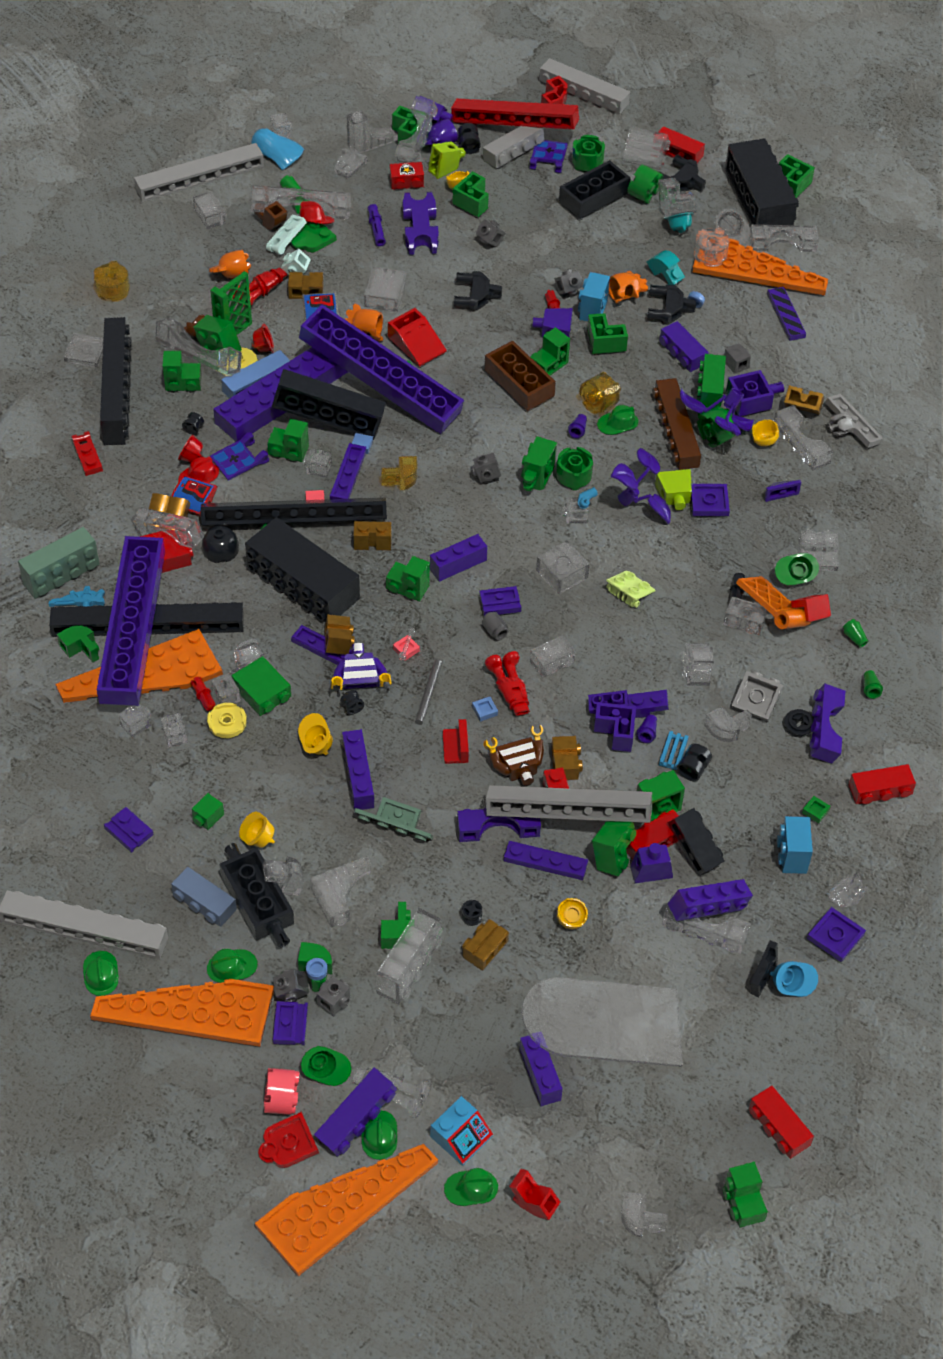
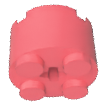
(281, 1091)

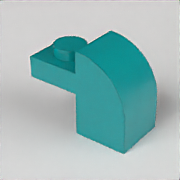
(666, 263)

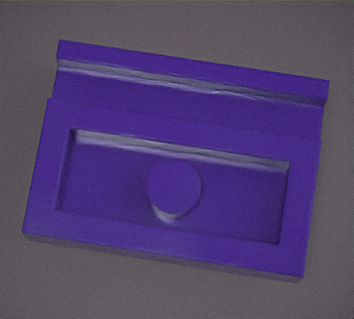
(500, 600)
(128, 829)
(290, 1023)

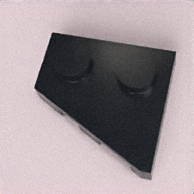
(767, 964)

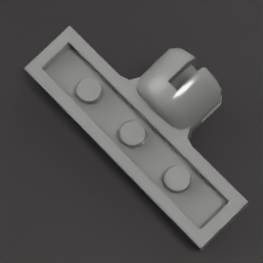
(849, 420)

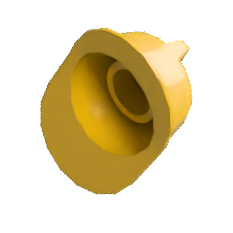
(315, 734)
(256, 830)

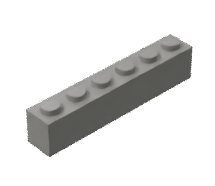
(587, 86)

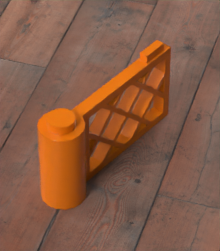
(770, 598)

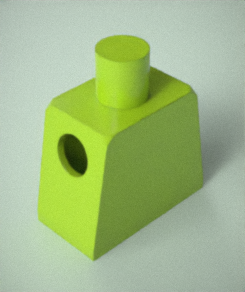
(444, 158)
(675, 487)

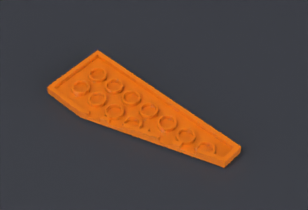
(167, 666)
(218, 1011)

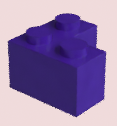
(617, 721)

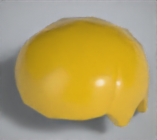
(456, 177)
(765, 432)
(572, 913)

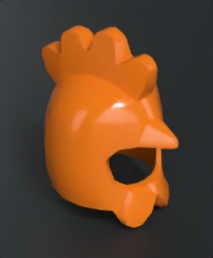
(232, 264)
(626, 286)
(366, 320)

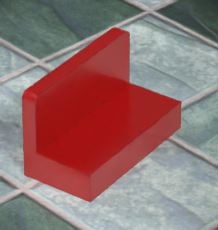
(815, 606)
(456, 744)

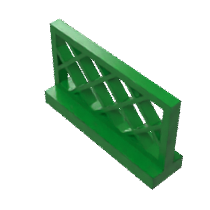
(221, 300)

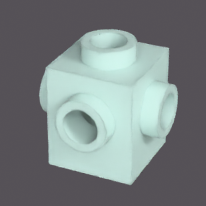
(295, 262)

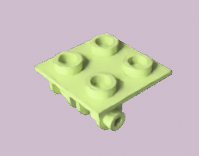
(629, 588)

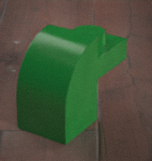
(78, 639)
(393, 929)
(309, 951)

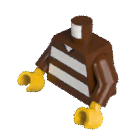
(518, 758)

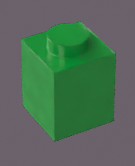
(207, 811)

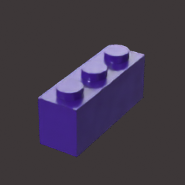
(682, 346)
(458, 557)
(541, 1072)

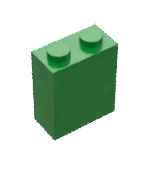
(262, 686)

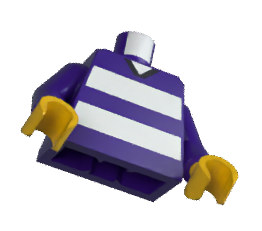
(360, 670)

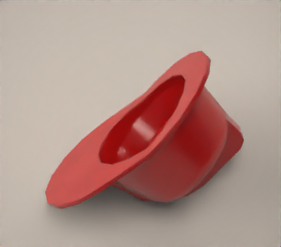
(314, 213)
(263, 339)
(191, 450)
(201, 469)

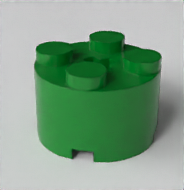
(587, 153)
(645, 183)
(711, 430)
(574, 467)

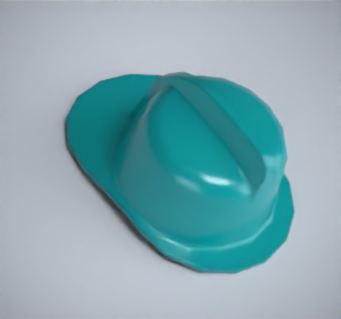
(680, 221)

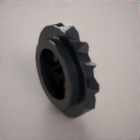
(793, 717)

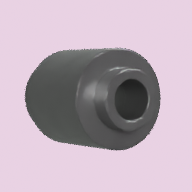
(495, 625)

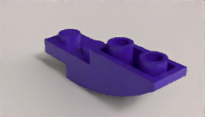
(644, 702)

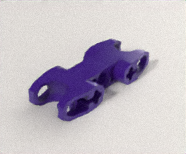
(421, 232)

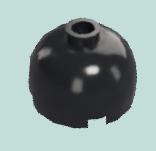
(220, 544)

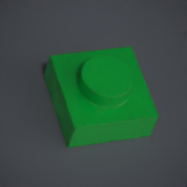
(816, 809)

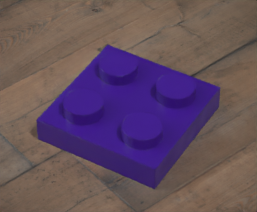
(710, 500)
(836, 934)

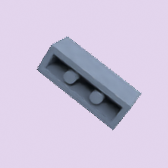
(203, 897)

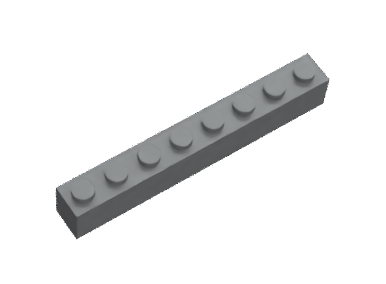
(199, 172)
(569, 803)
(83, 924)

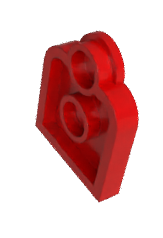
(288, 1142)

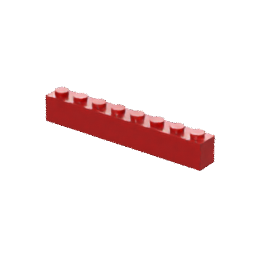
(515, 113)

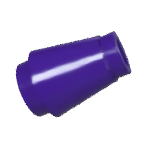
(578, 426)
(647, 730)

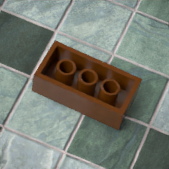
(520, 375)

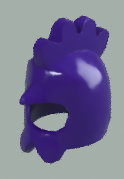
(442, 132)

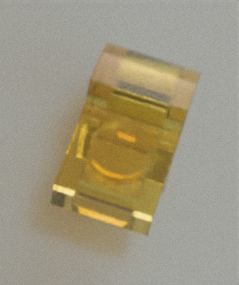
(404, 475)

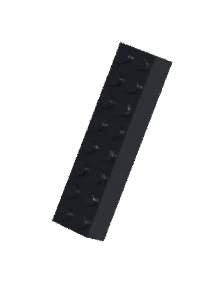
(115, 381)

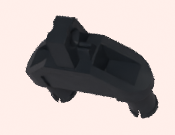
(687, 175)
(481, 290)
(674, 304)

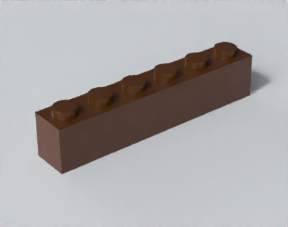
(677, 424)

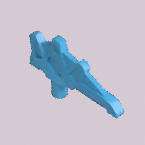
(82, 598)

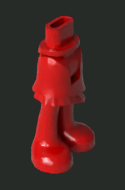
(264, 283)
(512, 688)

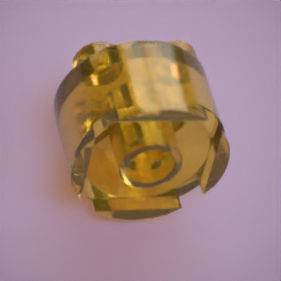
(111, 281)
(600, 393)

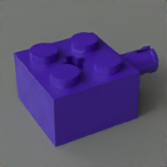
(756, 392)

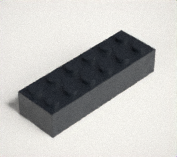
(328, 404)

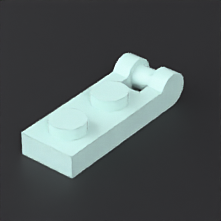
(285, 234)

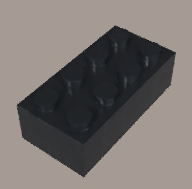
(594, 189)

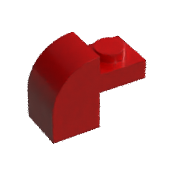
(534, 1198)

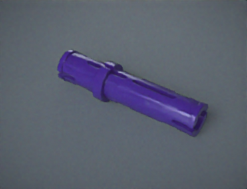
(375, 220)

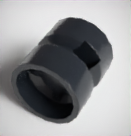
(469, 138)
(694, 762)

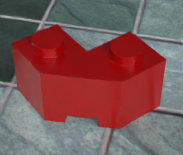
(555, 91)

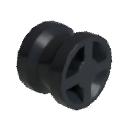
(193, 423)
(352, 702)
(472, 907)

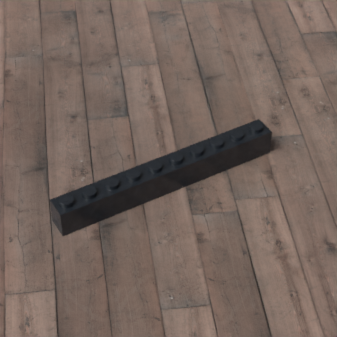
(293, 511)
(167, 618)

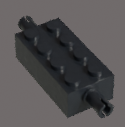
(258, 900)

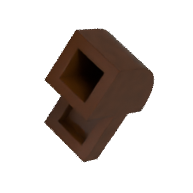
(273, 215)

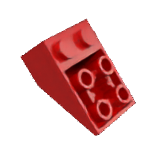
(415, 337)

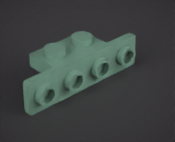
(396, 815)

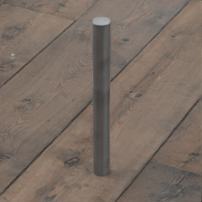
(428, 692)

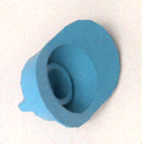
(795, 978)

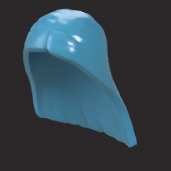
(278, 148)

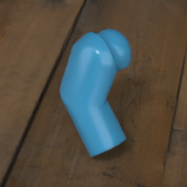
(584, 497)

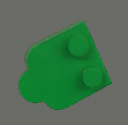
(313, 237)

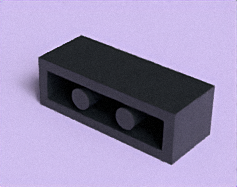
(696, 841)

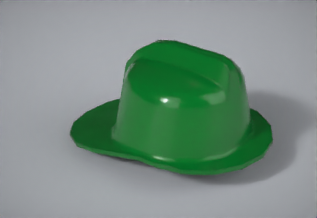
(618, 421)
(796, 569)
(231, 965)
(100, 973)
(326, 1066)
(380, 1136)
(471, 1187)

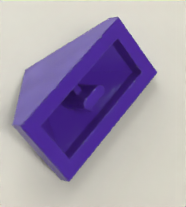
(782, 489)

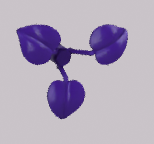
(731, 402)
(630, 494)

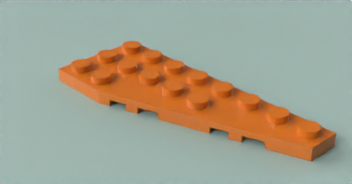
(763, 269)
(319, 1219)

